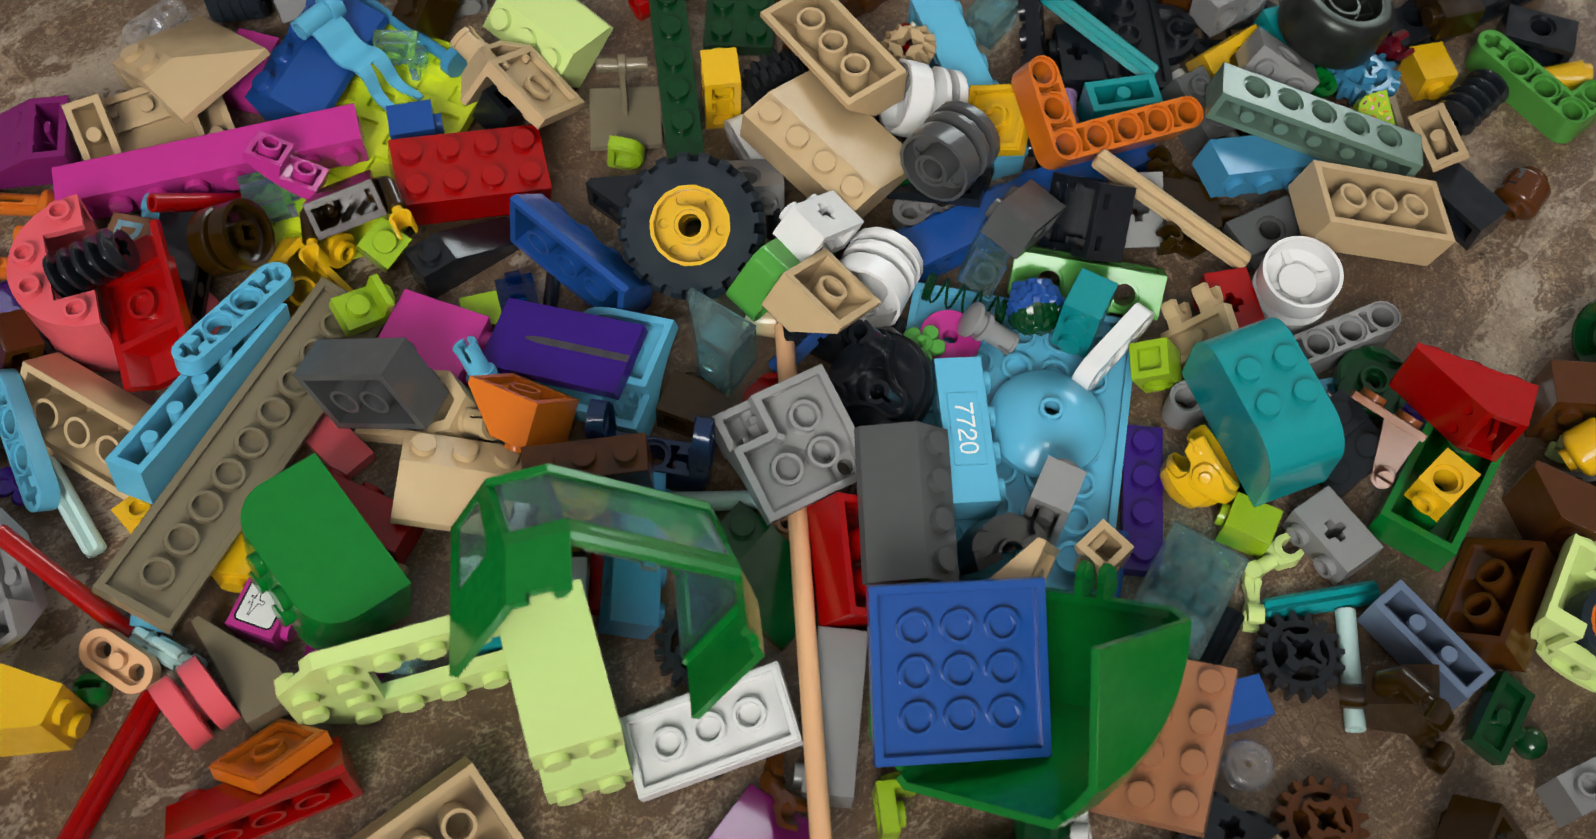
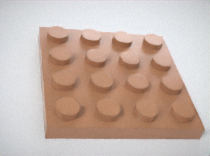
(1180, 772)

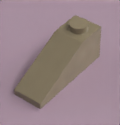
(246, 674)

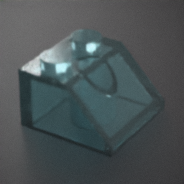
(720, 342)

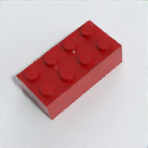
(468, 172)

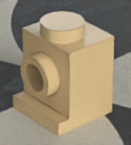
(1102, 546)

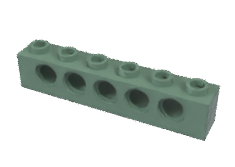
(1310, 123)

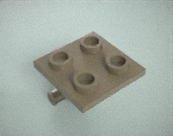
(624, 110)

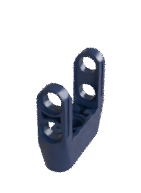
(692, 460)

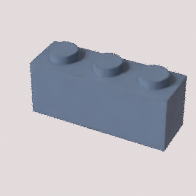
(1420, 636)

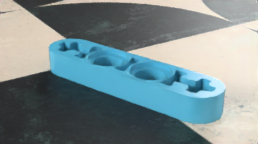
(271, 278)
(26, 446)

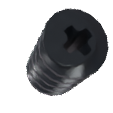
(1475, 99)
(91, 262)

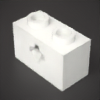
(816, 225)

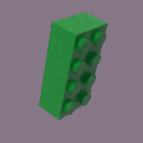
(1415, 533)

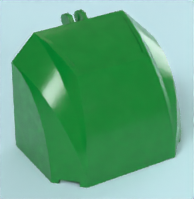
(1110, 693)

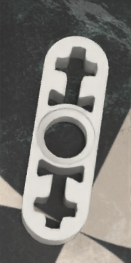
(1113, 346)

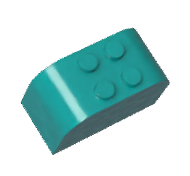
(1266, 409)

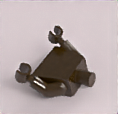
(1194, 196)
(1405, 702)

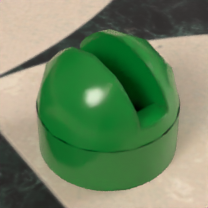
(92, 696)

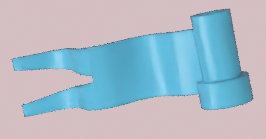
(347, 50)

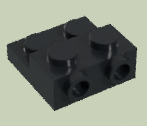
(1360, 444)

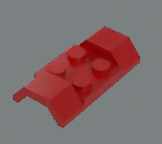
(147, 315)

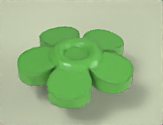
(927, 340)

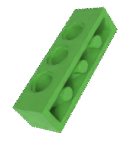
(1146, 281)

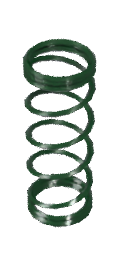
(930, 284)

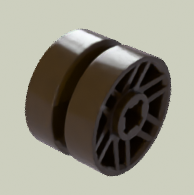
(231, 237)

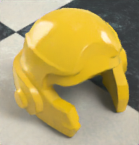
(1202, 475)

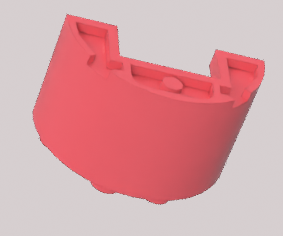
(68, 323)

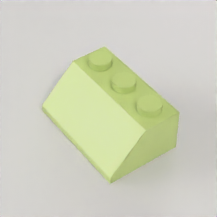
(559, 30)

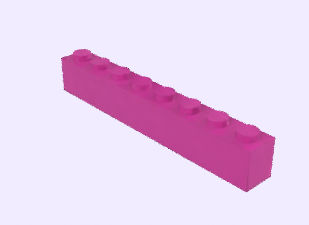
(206, 162)

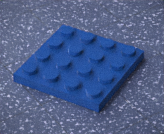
(958, 671)

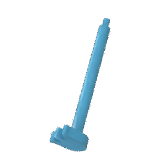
(451, 61)

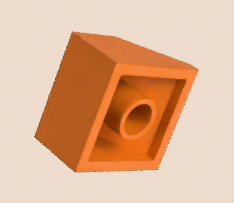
(522, 410)

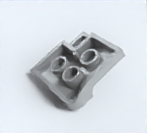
(789, 443)

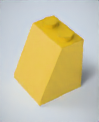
(38, 714)

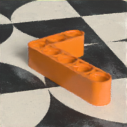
(1137, 126)

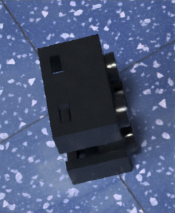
(1094, 217)

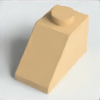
(1440, 138)

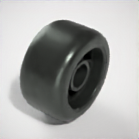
(1335, 31)

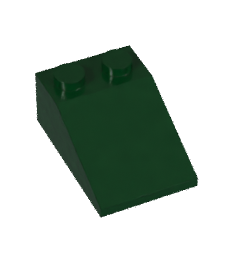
(767, 566)

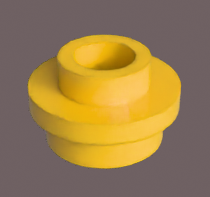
(339, 249)

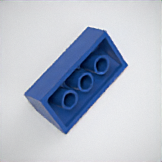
(302, 74)
(575, 255)

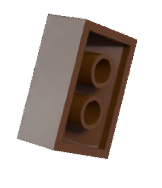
(1497, 598)

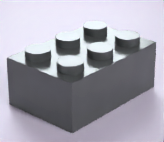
(371, 383)

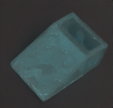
(1195, 579)

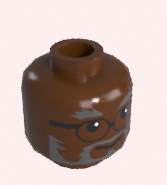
(1524, 192)

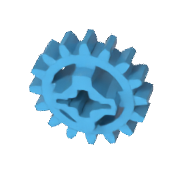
(1366, 79)

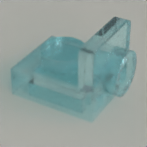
(403, 48)

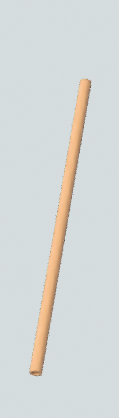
(806, 642)

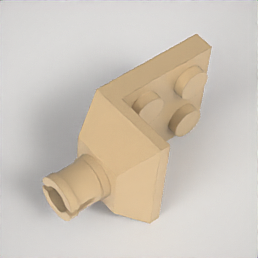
(518, 74)
(455, 418)

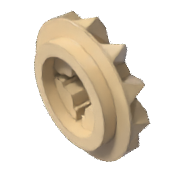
(923, 43)

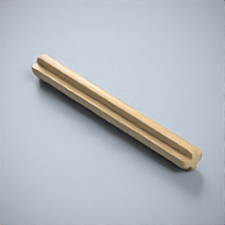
(1172, 210)

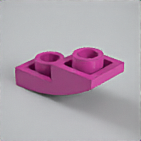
(276, 161)

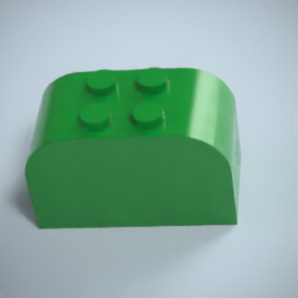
(320, 558)

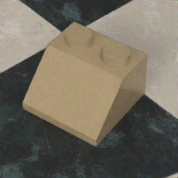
(819, 296)

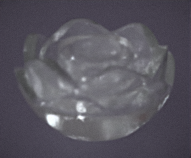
(1241, 776)

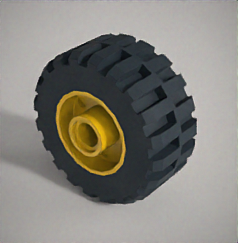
(663, 206)

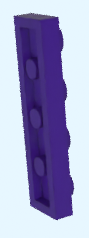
(1142, 496)

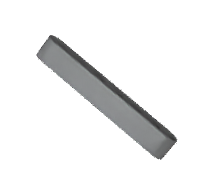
(1325, 339)

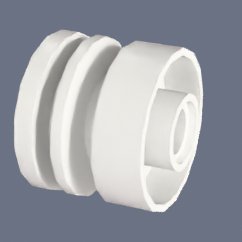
(887, 267)

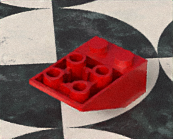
(1466, 401)

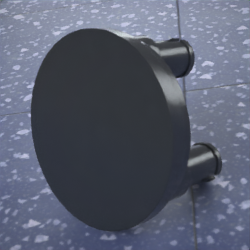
(882, 377)

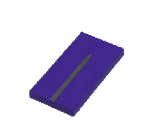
(565, 347)

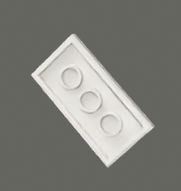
(745, 726)

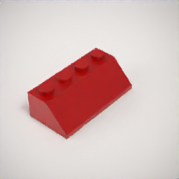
(241, 814)

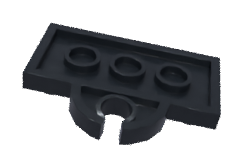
(1149, 29)

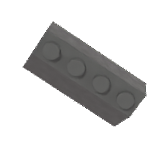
(905, 504)

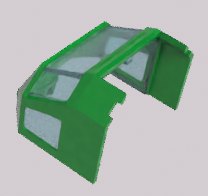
(519, 543)

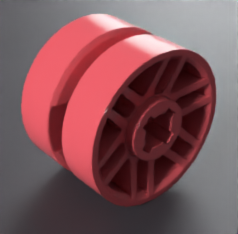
(194, 703)

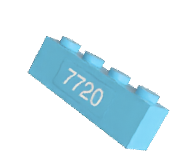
(964, 411)

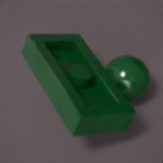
(1499, 721)

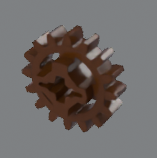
(1336, 812)

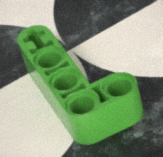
(1533, 90)
(760, 276)

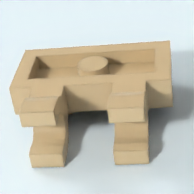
(1213, 319)

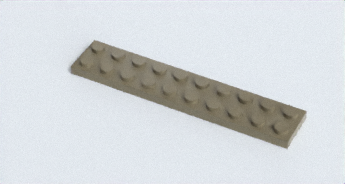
(200, 509)

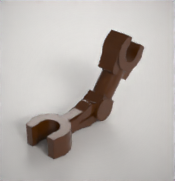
(785, 800)

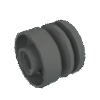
(950, 151)

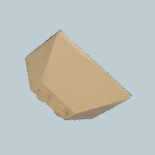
(188, 65)
(135, 122)

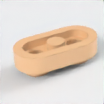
(122, 663)

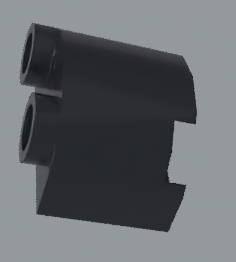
(987, 538)

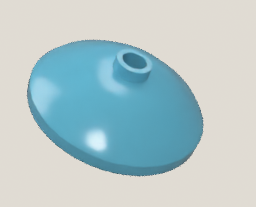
(1031, 434)

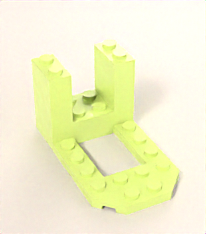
(546, 655)

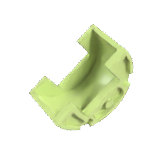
(1557, 629)

